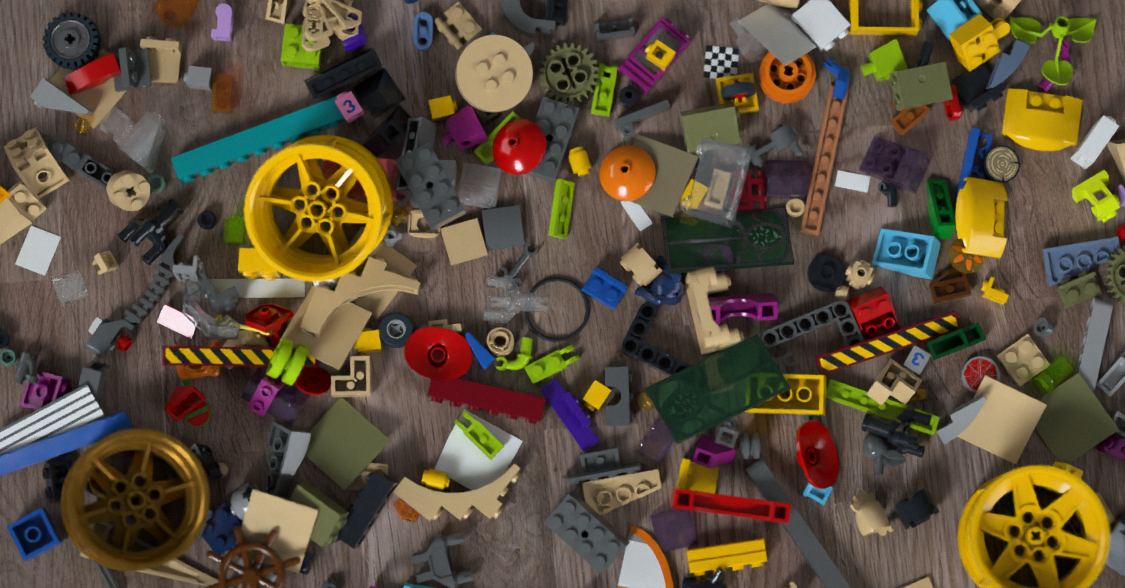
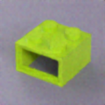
(294, 54)

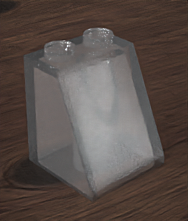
(145, 142)

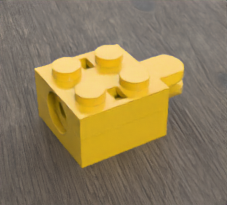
(977, 40)
(253, 265)

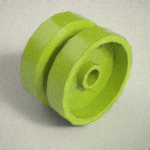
(286, 359)

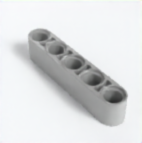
(1094, 341)

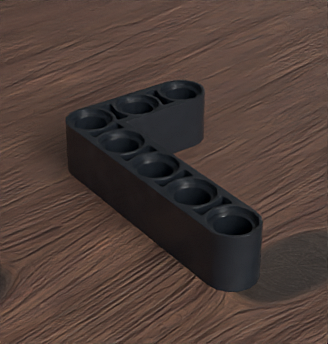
(641, 346)

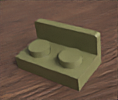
(1079, 290)

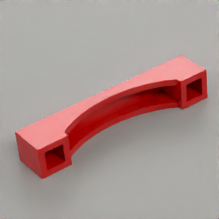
(730, 505)

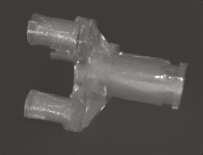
(512, 301)

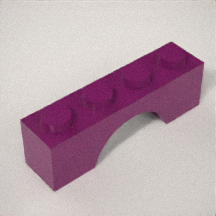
(754, 305)

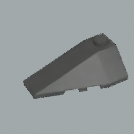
(287, 451)

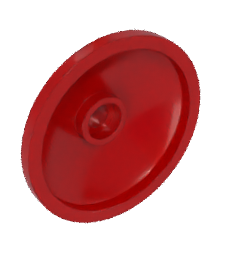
(527, 151)

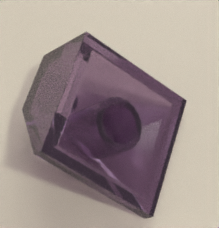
(674, 529)

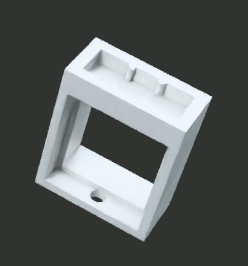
(1095, 141)

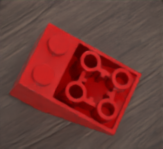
(874, 313)

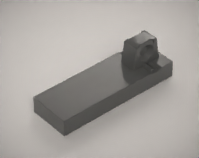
(625, 123)

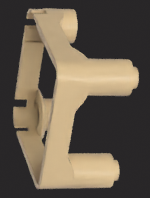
(709, 334)

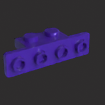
(570, 414)

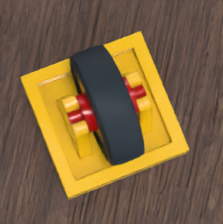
(739, 91)

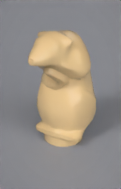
(247, 339)

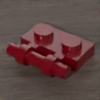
(747, 198)

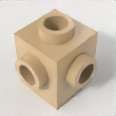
(859, 281)

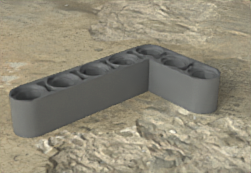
(812, 318)

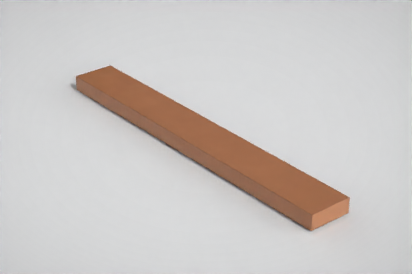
(823, 164)

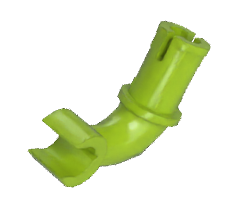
(522, 358)

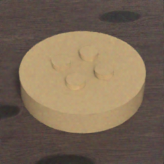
(494, 73)

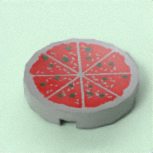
(976, 369)

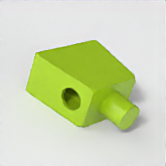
(884, 61)

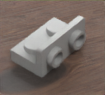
(185, 271)

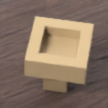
(105, 261)

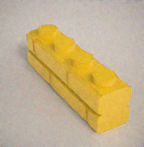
(726, 555)

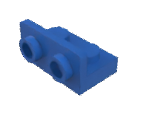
(605, 288)

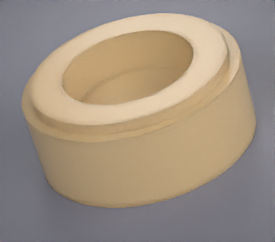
(795, 207)

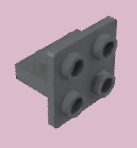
(134, 70)

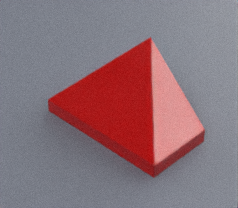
(183, 401)

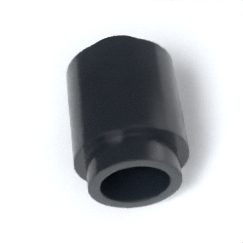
(628, 102)

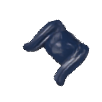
(665, 288)

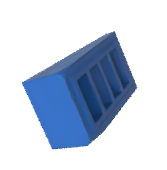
(484, 357)

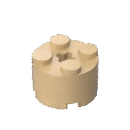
(135, 198)
(641, 265)

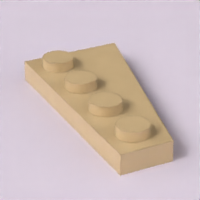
(614, 492)

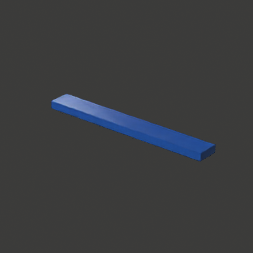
(63, 442)

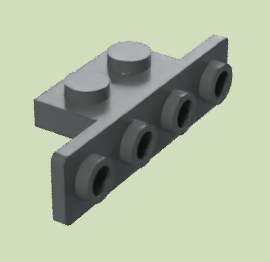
(599, 464)

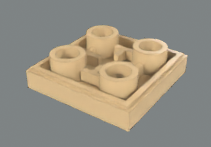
(464, 241)

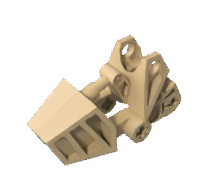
(330, 18)

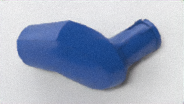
(842, 77)

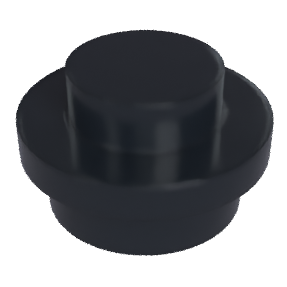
(207, 220)

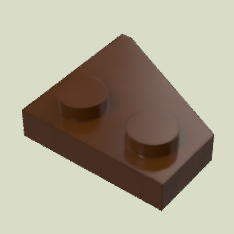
(949, 286)

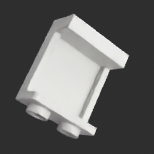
(821, 23)

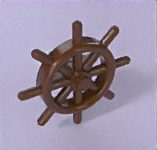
(248, 570)

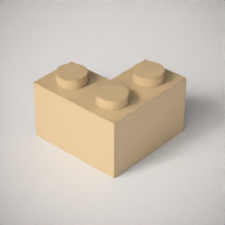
(894, 381)
(358, 382)

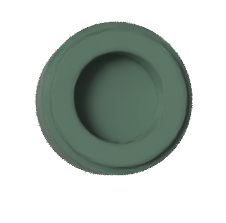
(157, 183)

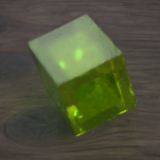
(234, 230)

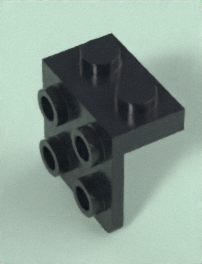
(972, 88)

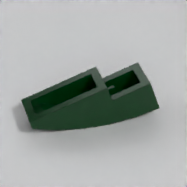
(956, 341)

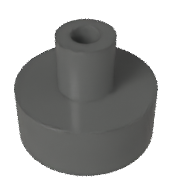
(1043, 327)

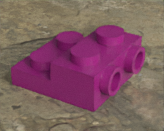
(45, 391)

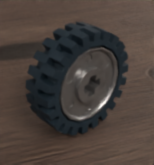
(62, 31)

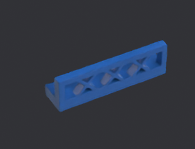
(969, 155)

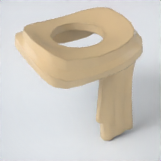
(413, 230)

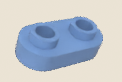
(423, 32)

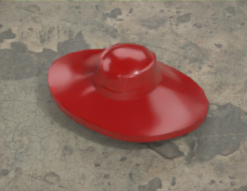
(438, 353)
(817, 454)

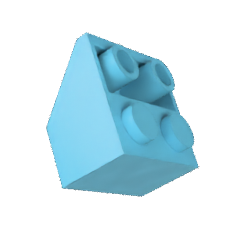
(952, 14)

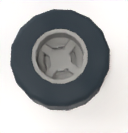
(394, 324)

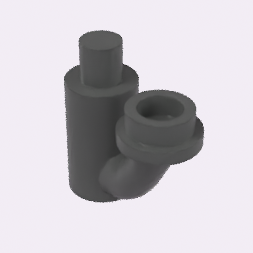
(26, 369)

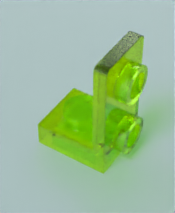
(1053, 375)

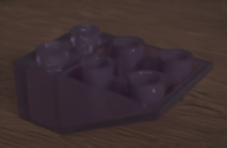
(896, 164)

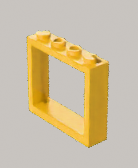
(915, 7)

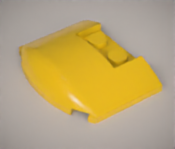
(1041, 120)
(981, 217)

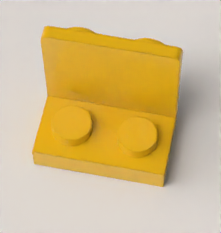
(697, 477)

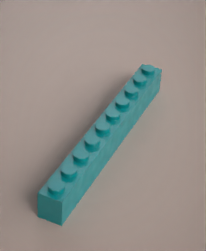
(257, 140)

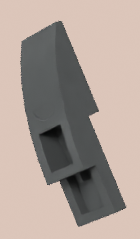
(80, 162)

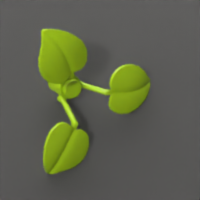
(1079, 29)

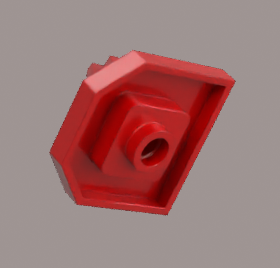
(268, 318)

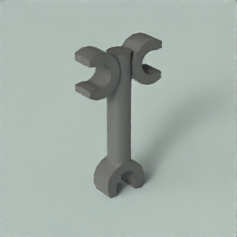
(520, 263)

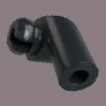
(890, 192)

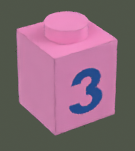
(348, 106)

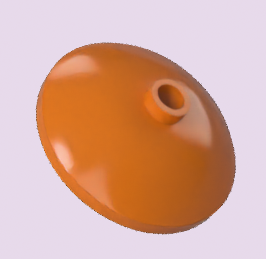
(634, 182)

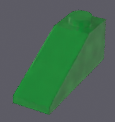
(940, 209)

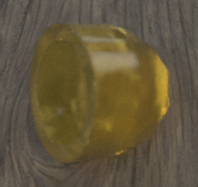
(85, 125)

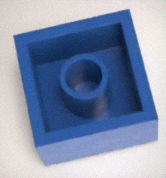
(34, 534)

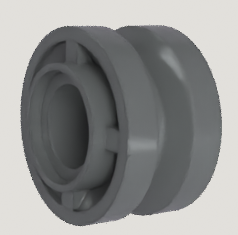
(750, 445)

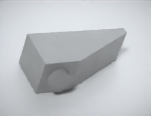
(54, 98)

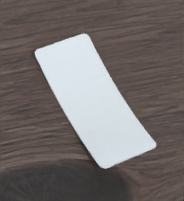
(637, 215)

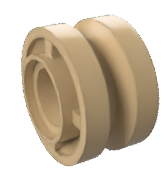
(500, 333)

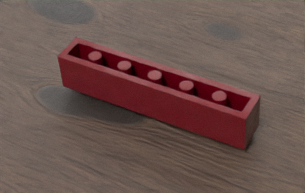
(488, 398)

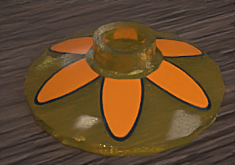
(962, 261)

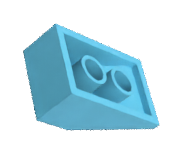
(907, 253)

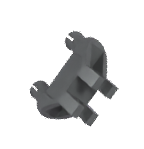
(439, 562)

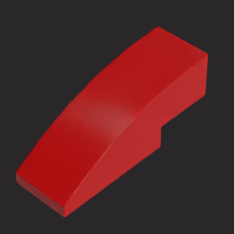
(93, 74)

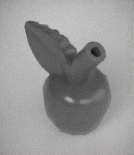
(877, 449)

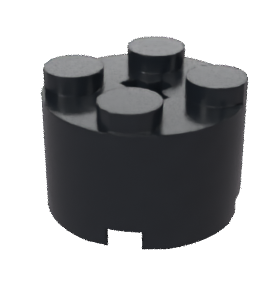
(916, 510)

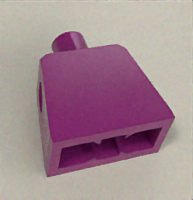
(464, 129)

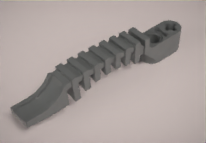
(108, 331)

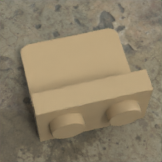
(164, 58)

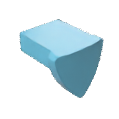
(818, 495)

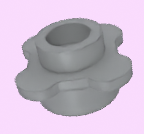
(396, 236)

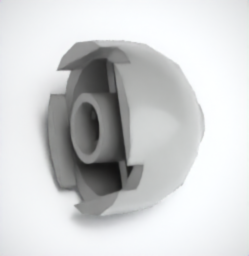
(240, 499)

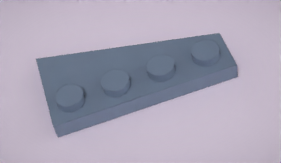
(1074, 259)

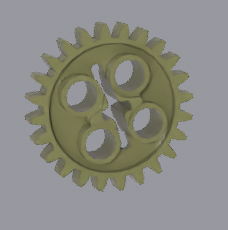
(584, 67)
(1113, 276)

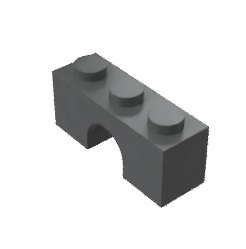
(619, 379)

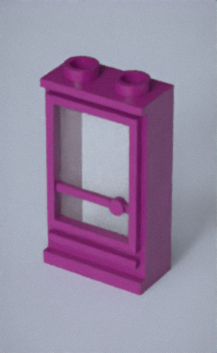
(641, 70)

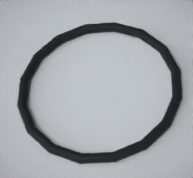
(585, 318)

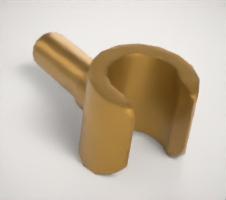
(921, 395)

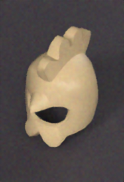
(870, 515)

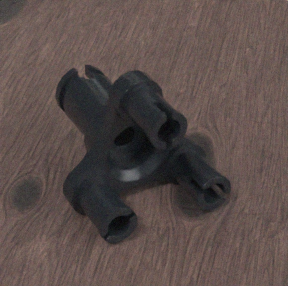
(153, 229)
(898, 429)

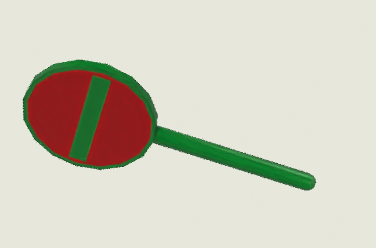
(199, 415)

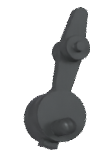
(781, 138)

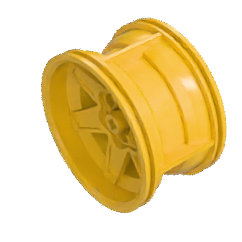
(283, 251)
(1074, 497)

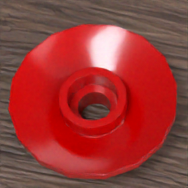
(313, 381)

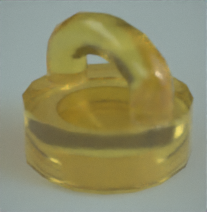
(644, 402)

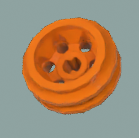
(780, 92)

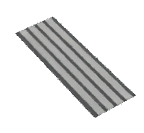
(54, 418)

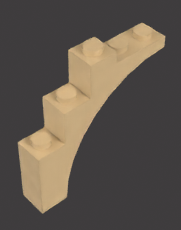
(350, 286)
(484, 499)

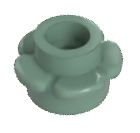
(9, 362)

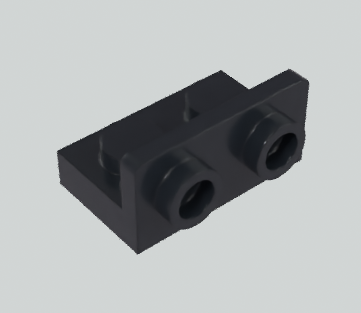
(207, 461)
(55, 476)

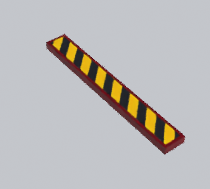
(887, 343)
(222, 356)

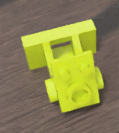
(1101, 209)

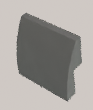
(503, 227)

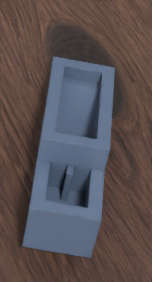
(1007, 63)

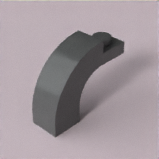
(524, 24)

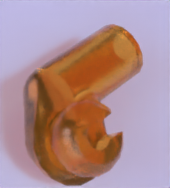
(405, 513)

